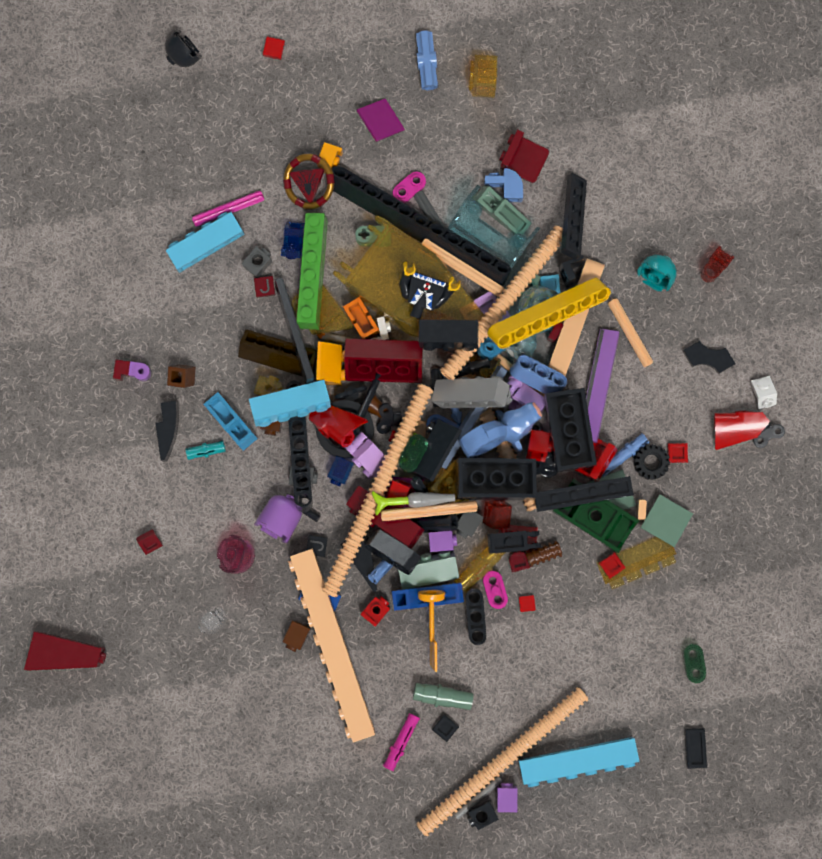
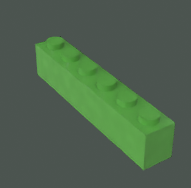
(312, 271)

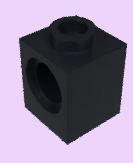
(491, 815)

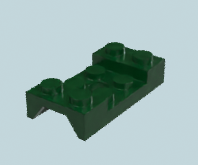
(612, 527)

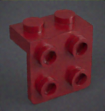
(524, 157)

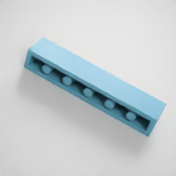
(578, 761)

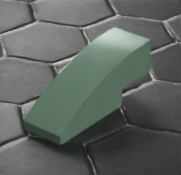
(502, 210)

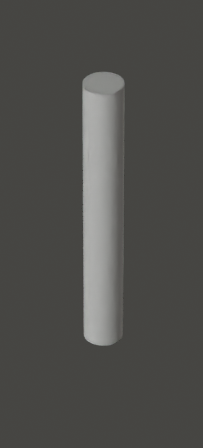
(479, 796)

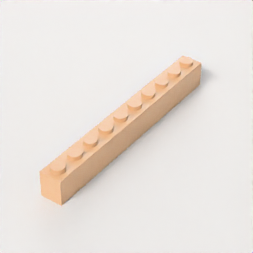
(333, 646)

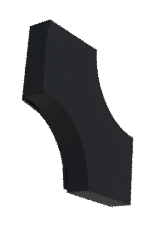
(717, 359)

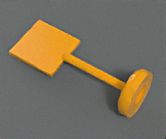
(432, 596)

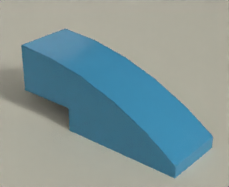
(230, 421)

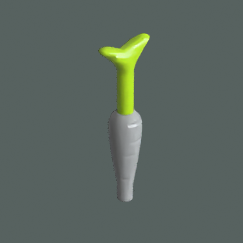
(414, 500)

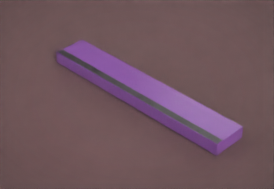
(600, 378)

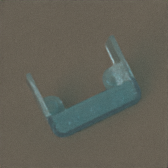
(469, 226)

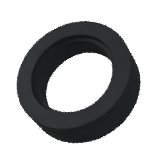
(350, 406)

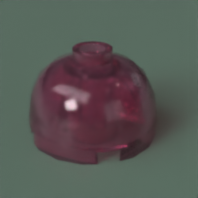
(236, 555)

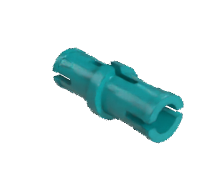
(205, 450)

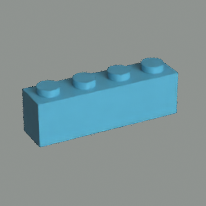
(205, 241)
(290, 403)

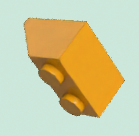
(330, 363)

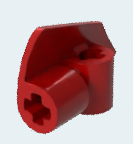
(337, 424)
(738, 427)

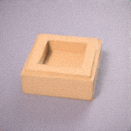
(641, 509)

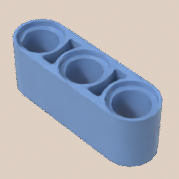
(537, 375)

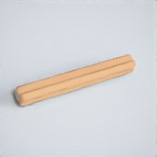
(630, 332)

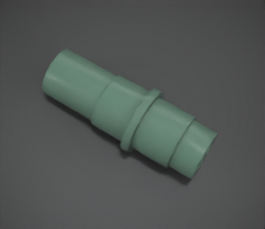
(442, 696)

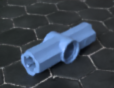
(426, 60)

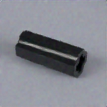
(438, 523)

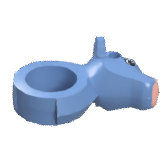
(509, 427)

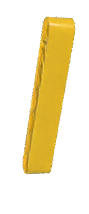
(548, 313)

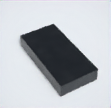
(695, 748)

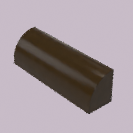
(272, 352)

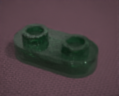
(413, 452)
(694, 663)

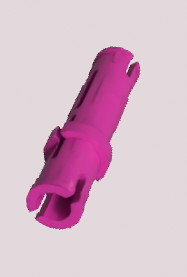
(401, 742)

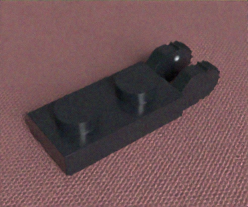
(511, 541)

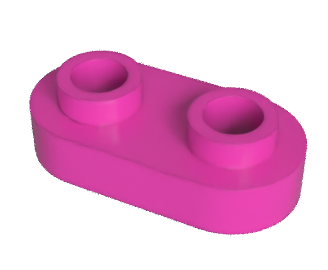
(409, 187)
(496, 589)

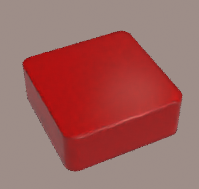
(527, 603)

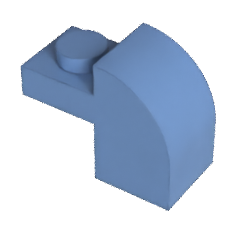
(510, 182)

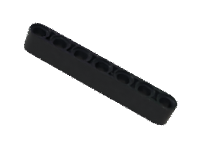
(300, 455)

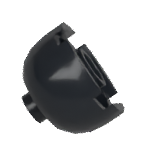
(181, 50)

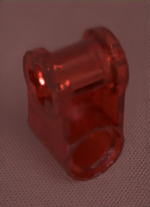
(718, 263)

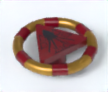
(308, 181)

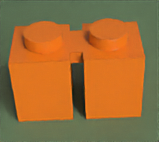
(357, 315)

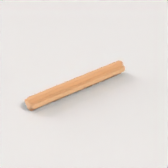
(464, 268)
(433, 510)

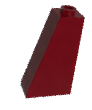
(57, 652)

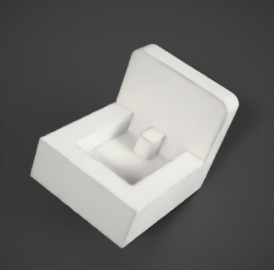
(384, 328)
(764, 392)

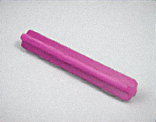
(232, 206)

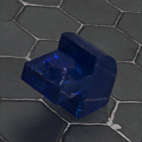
(293, 240)

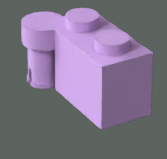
(523, 394)
(366, 455)

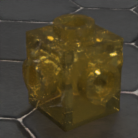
(264, 383)

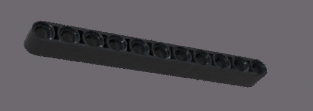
(417, 224)

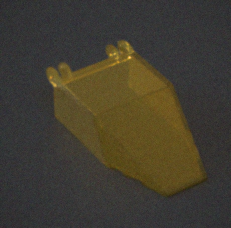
(379, 273)

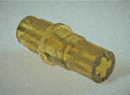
(478, 568)

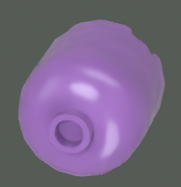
(279, 517)

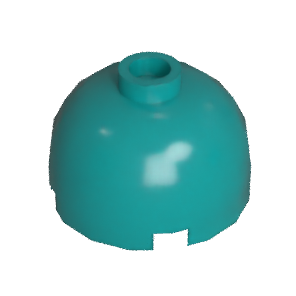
(658, 272)

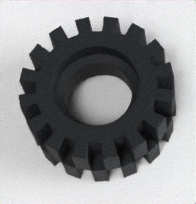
(660, 454)

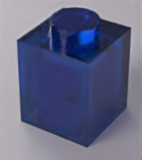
(340, 471)

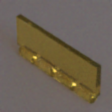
(644, 557)

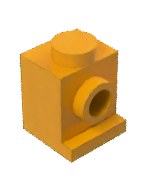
(330, 155)

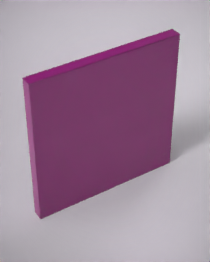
(380, 120)

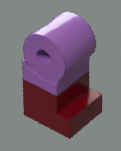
(131, 369)

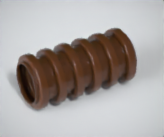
(543, 553)

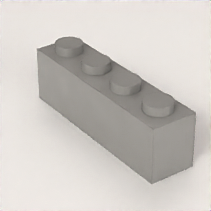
(470, 392)

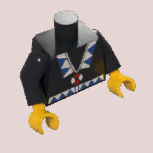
(424, 291)

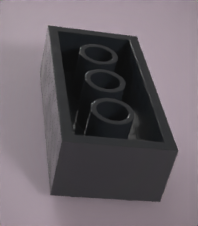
(570, 430)
(495, 479)

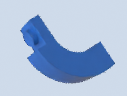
(409, 597)

